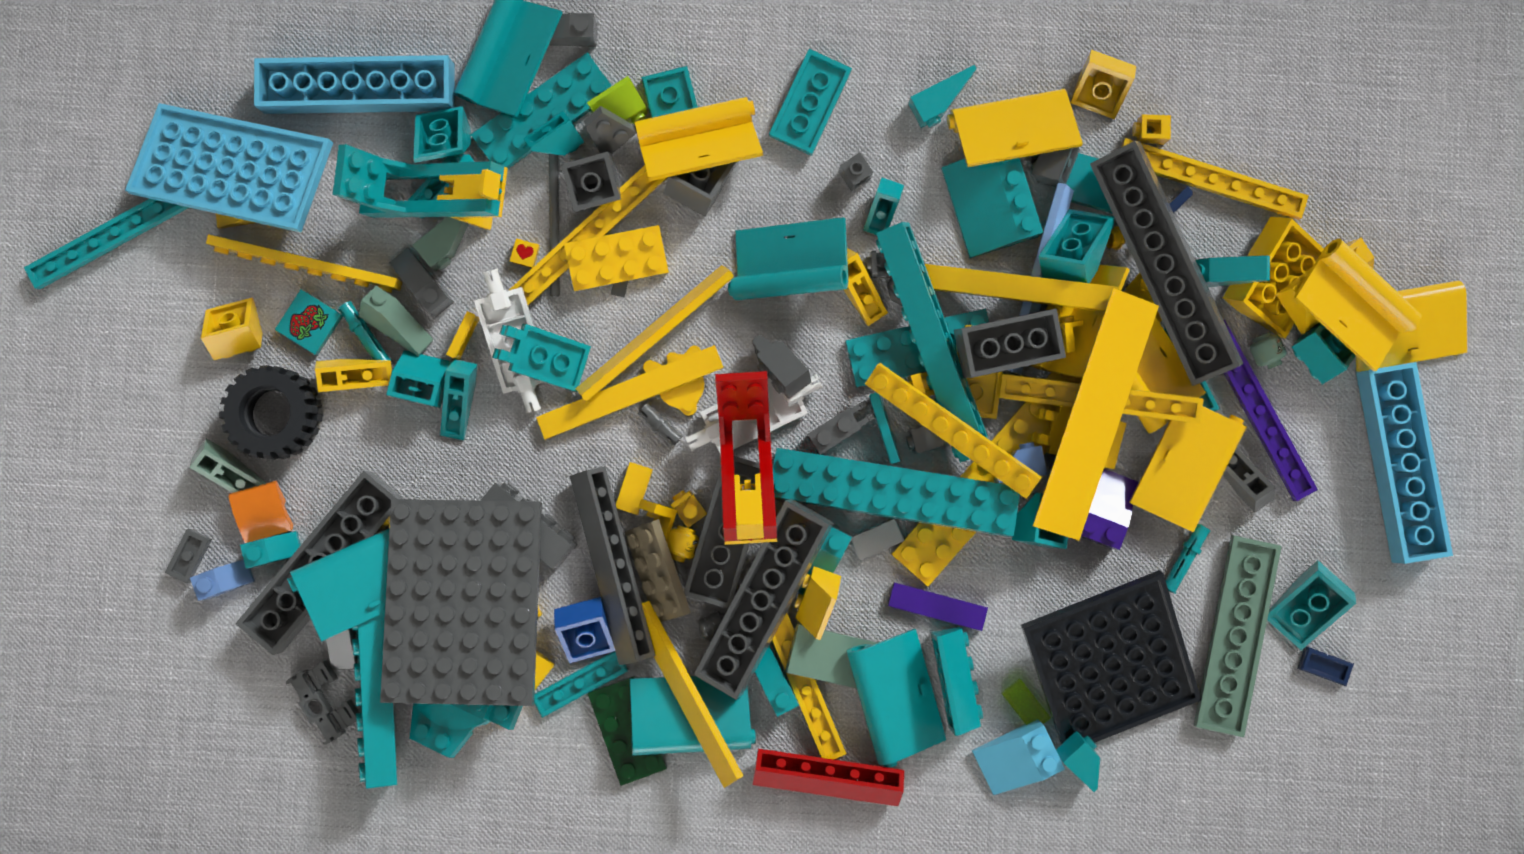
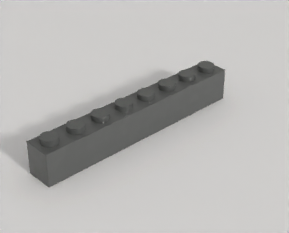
(612, 566)

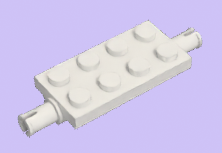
(510, 309)
(744, 431)

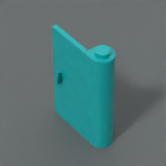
(507, 55)
(804, 263)
(343, 584)
(895, 710)
(663, 728)

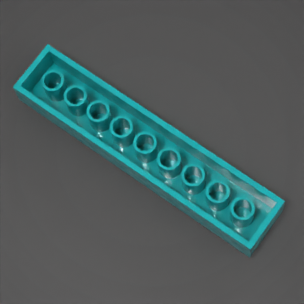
(895, 492)

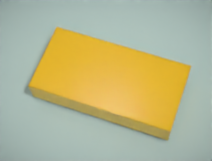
(463, 336)
(633, 488)

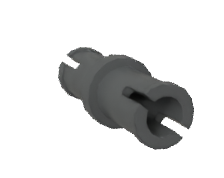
(660, 424)

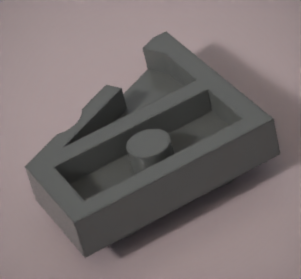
(608, 130)

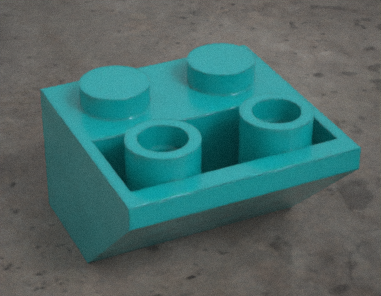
(418, 379)

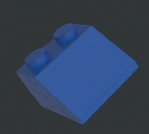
(583, 630)

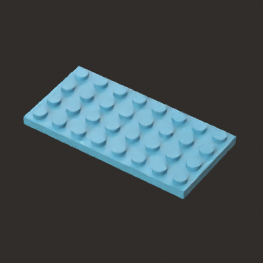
(230, 167)

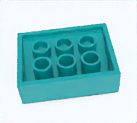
(992, 205)

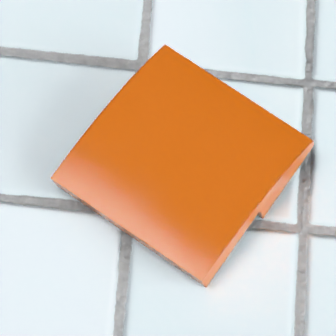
(260, 512)

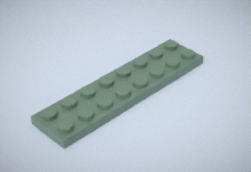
(1237, 636)

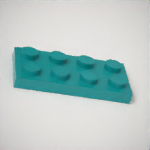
(810, 102)

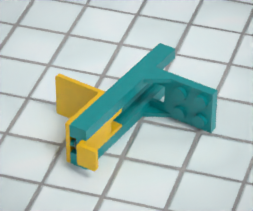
(473, 191)

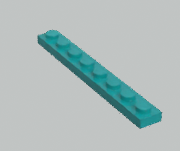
(100, 241)

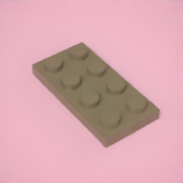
(657, 571)

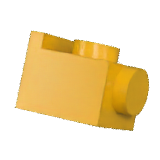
(1159, 125)

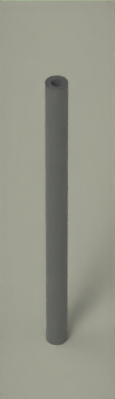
(554, 213)

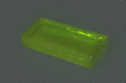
(1025, 703)

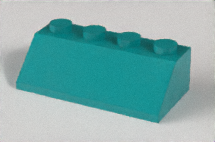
(956, 680)

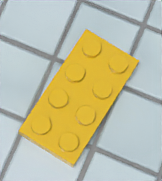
(616, 258)

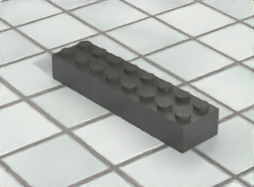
(359, 514)
(763, 599)

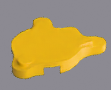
(685, 396)

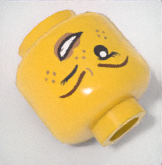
(682, 543)

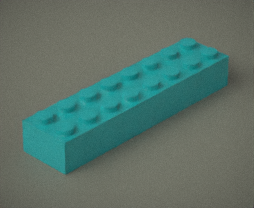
(376, 718)

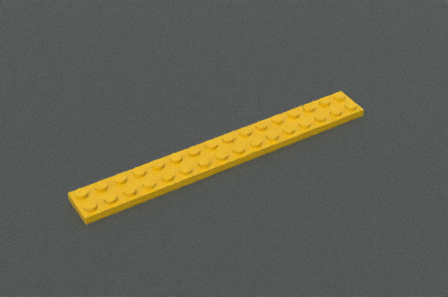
(931, 546)

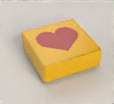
(524, 253)

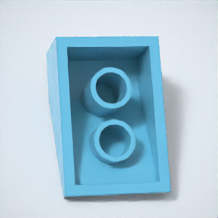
(1018, 758)

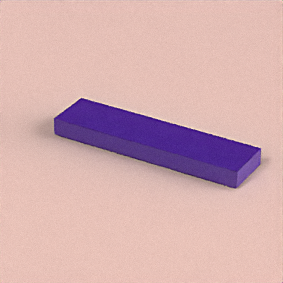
(937, 606)

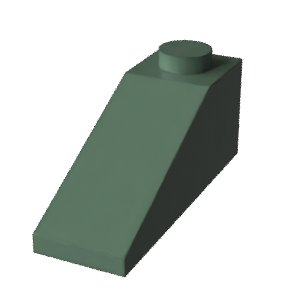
(441, 243)
(394, 321)
(223, 468)

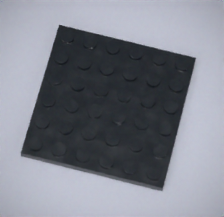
(1112, 660)

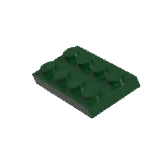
(613, 715)

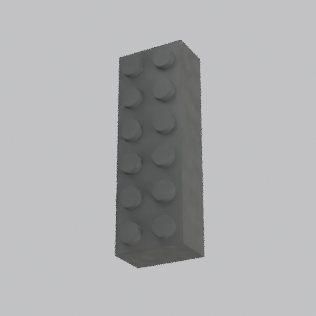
(717, 565)

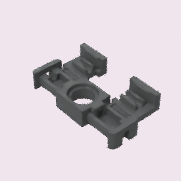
(306, 689)

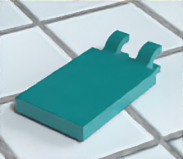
(1086, 186)
(544, 356)

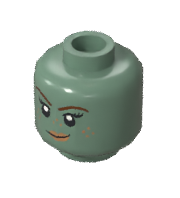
(1268, 350)

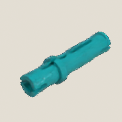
(362, 331)
(1197, 537)

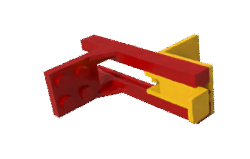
(747, 507)

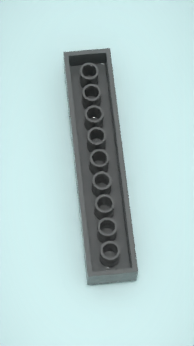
(1166, 263)

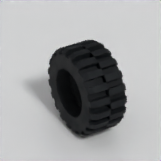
(241, 403)

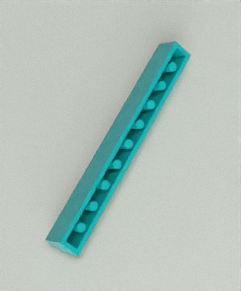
(928, 326)

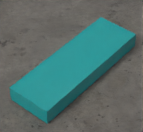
(885, 428)

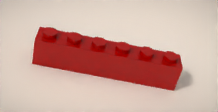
(828, 777)

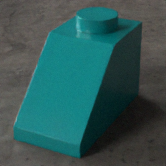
(555, 137)
(883, 206)
(270, 549)
(1081, 759)

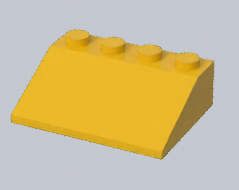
(1291, 255)

